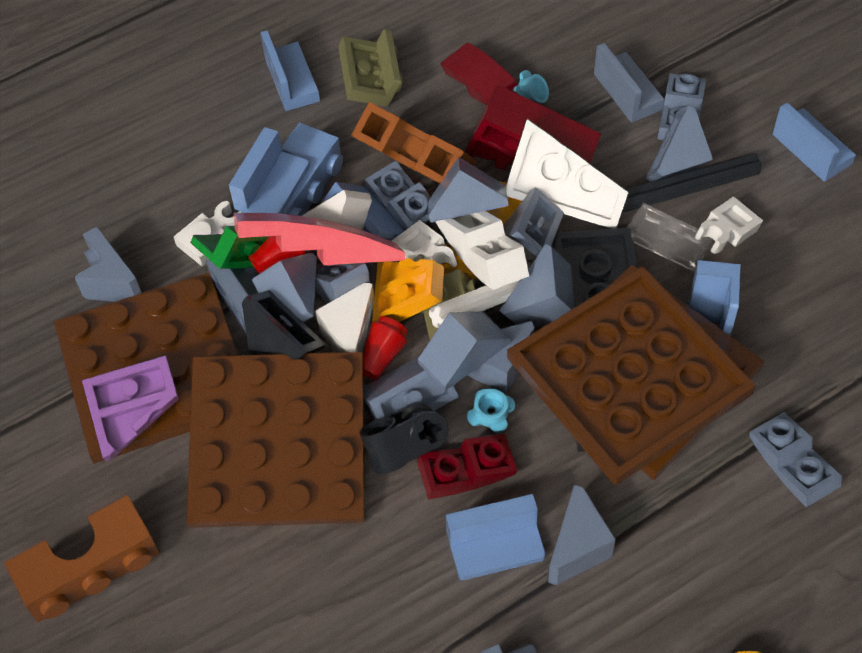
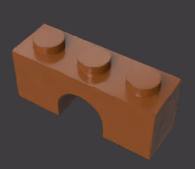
(407, 144)
(53, 583)

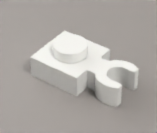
(729, 223)
(203, 226)
(424, 243)

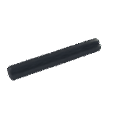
(692, 181)

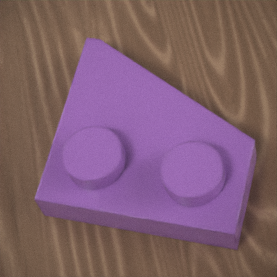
(128, 402)

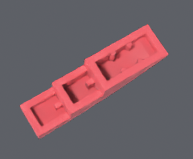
(332, 240)

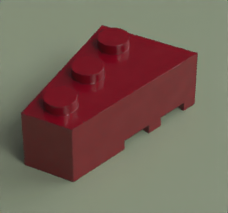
(503, 122)

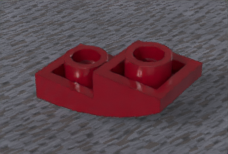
(477, 72)
(463, 469)

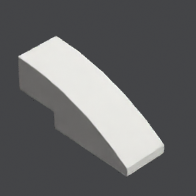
(485, 248)

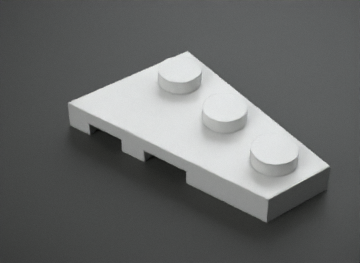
(564, 179)

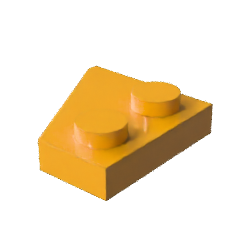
(406, 288)

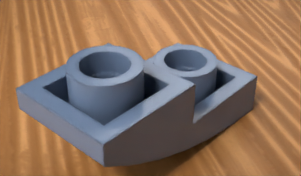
(680, 92)
(399, 195)
(791, 456)

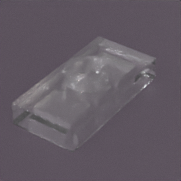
(668, 237)

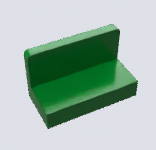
(228, 249)

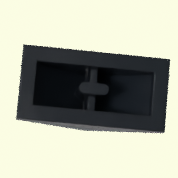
(276, 329)

